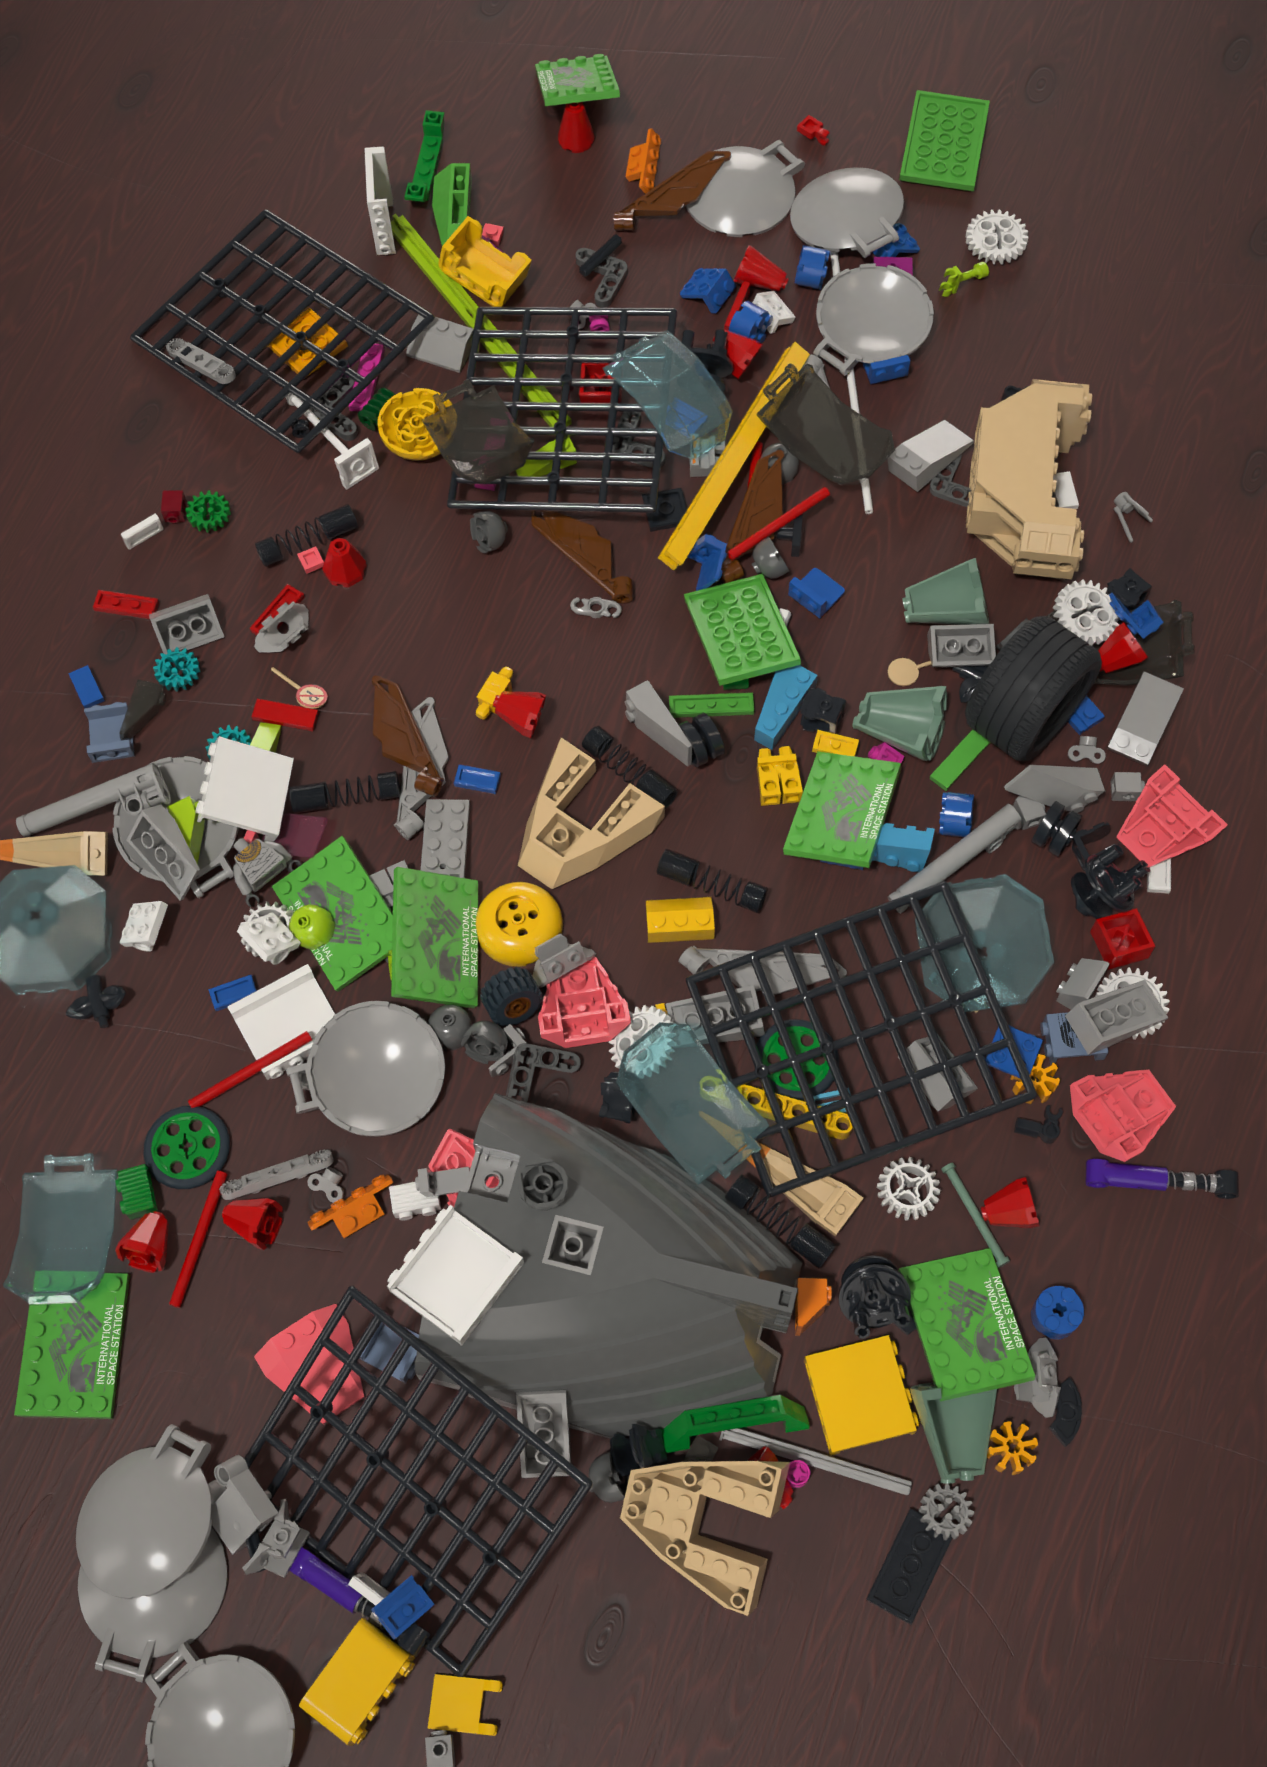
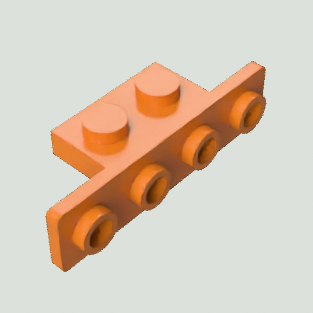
(643, 161)
(355, 1210)

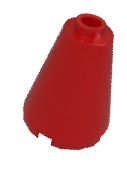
(575, 129)
(760, 271)

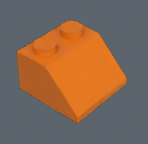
(810, 1302)

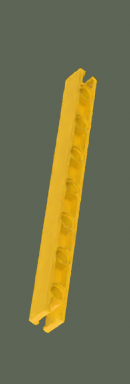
(726, 467)

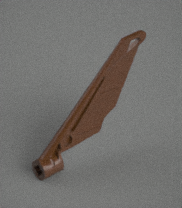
(673, 193)
(759, 508)
(585, 549)
(401, 737)

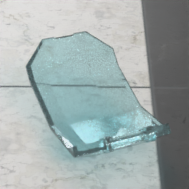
(674, 393)
(689, 1101)
(63, 1232)

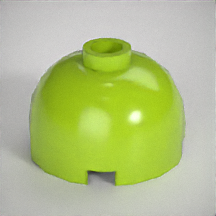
(312, 926)

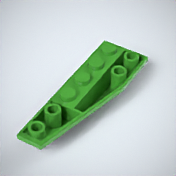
(451, 198)

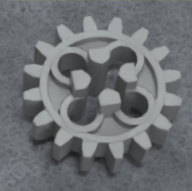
(959, 1512)

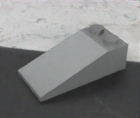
(927, 454)
(1145, 719)
(656, 721)
(1067, 785)
(164, 849)
(719, 1011)
(1115, 1016)
(546, 1417)

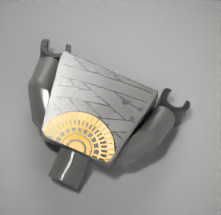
(259, 864)

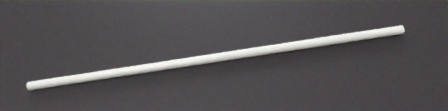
(853, 398)

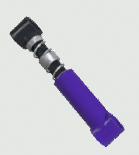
(1104, 1174)
(336, 1587)

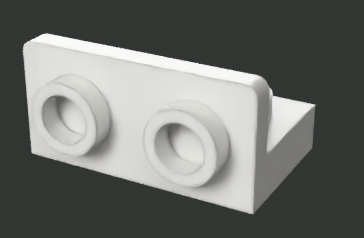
(775, 306)

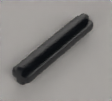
(600, 255)

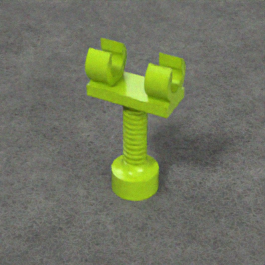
(956, 276)

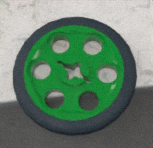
(769, 1045)
(189, 1177)

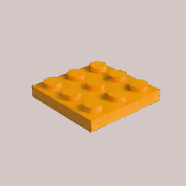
(320, 339)

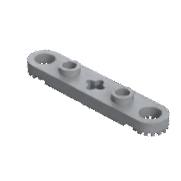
(202, 361)
(276, 1174)

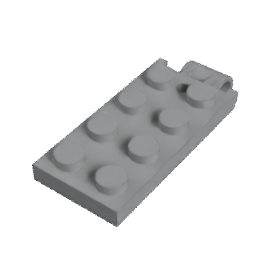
(445, 837)

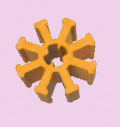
(1045, 1081)
(1019, 1448)

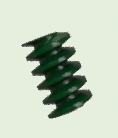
(369, 414)

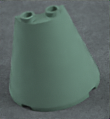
(948, 598)
(905, 719)
(956, 1430)

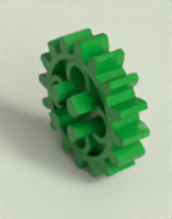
(216, 503)

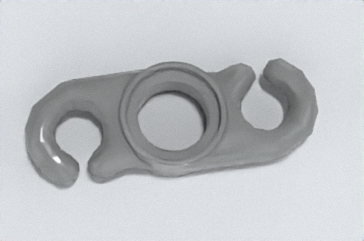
(605, 604)

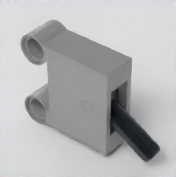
(242, 1508)

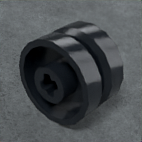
(703, 738)
(1059, 830)

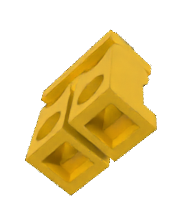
(775, 769)

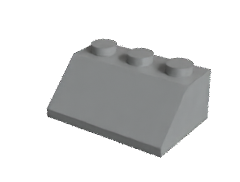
(442, 344)
(186, 624)
(961, 645)
(936, 1086)

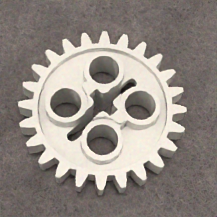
(984, 240)
(1079, 596)
(1129, 978)
(642, 1017)

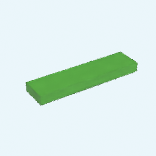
(711, 704)
(959, 760)

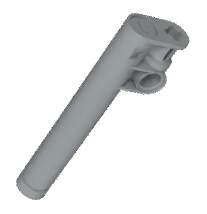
(139, 785)
(986, 836)

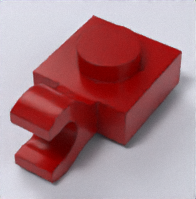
(813, 128)

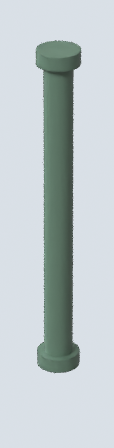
(975, 1214)

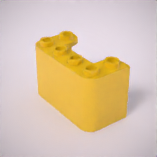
(482, 266)
(356, 1682)

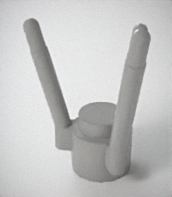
(1126, 504)

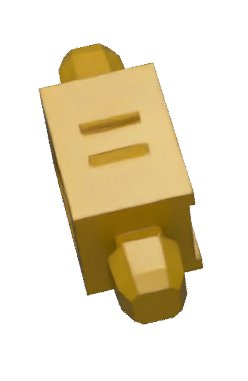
(493, 686)

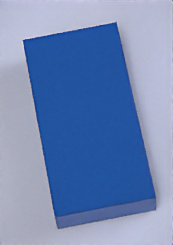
(86, 687)
(477, 779)
(231, 992)

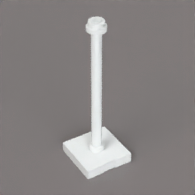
(352, 463)

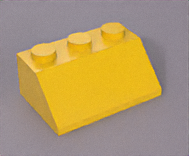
(680, 919)

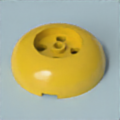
(404, 414)
(504, 943)

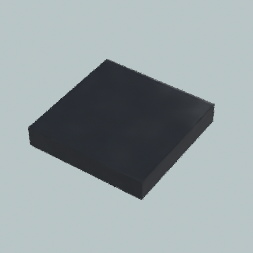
(669, 509)

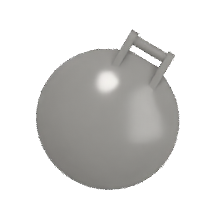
(748, 191)
(848, 210)
(872, 315)
(183, 779)
(372, 1069)
(146, 1518)
(160, 1622)
(218, 1714)

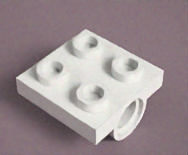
(143, 925)
(269, 938)

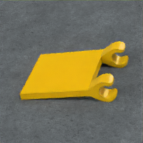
(458, 1704)

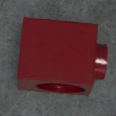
(173, 506)

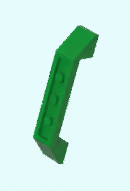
(428, 157)
(733, 1416)

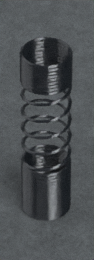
(333, 524)
(599, 741)
(314, 796)
(684, 870)
(807, 1241)

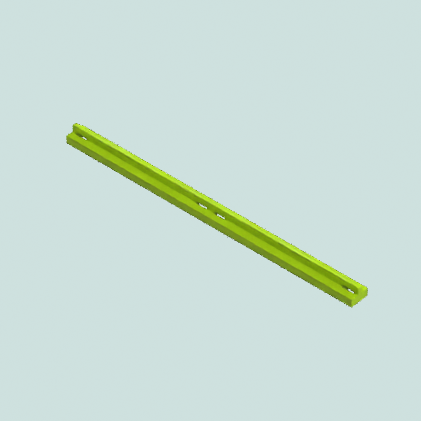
(463, 306)

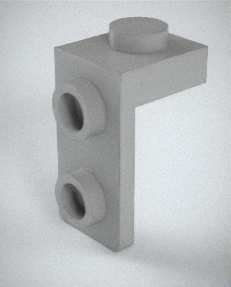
(515, 1038)
(441, 1182)

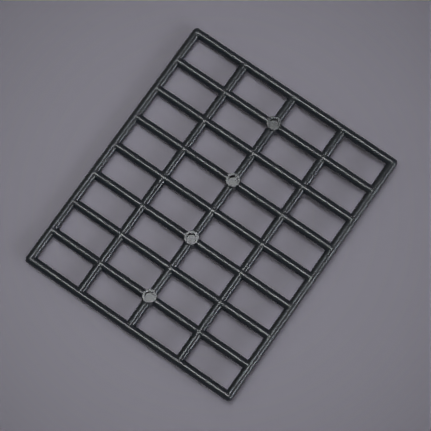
(301, 339)
(560, 429)
(890, 1026)
(433, 1505)

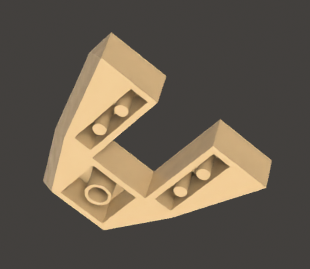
(561, 848)
(666, 1512)

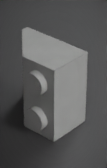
(1082, 982)

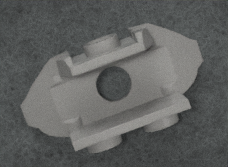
(271, 640)
(558, 958)
(1044, 1390)
(279, 1546)

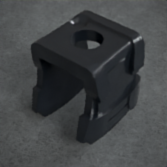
(1130, 589)
(822, 711)
(1084, 837)
(615, 1103)
(640, 1451)

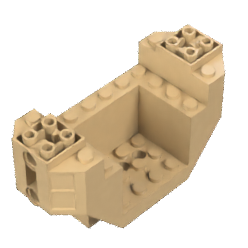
(1014, 480)

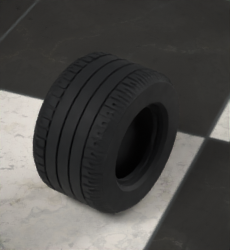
(1032, 688)

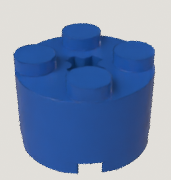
(812, 267)
(751, 321)
(956, 814)
(1050, 1323)

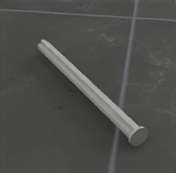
(819, 1460)

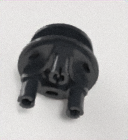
(713, 357)
(1106, 885)
(874, 1295)

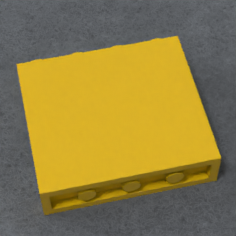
(860, 1394)

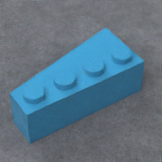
(783, 703)
(903, 847)

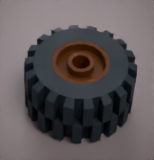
(511, 996)

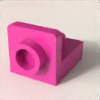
(885, 753)

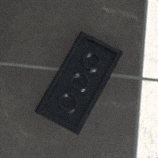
(908, 1569)

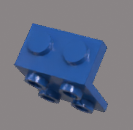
(904, 244)
(711, 285)
(887, 369)
(711, 555)
(816, 592)
(1142, 620)
(1028, 1048)

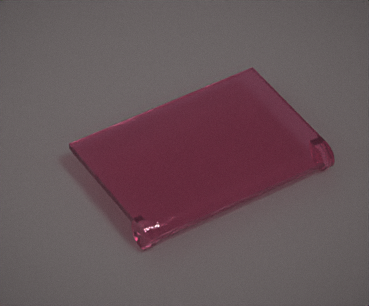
(300, 834)

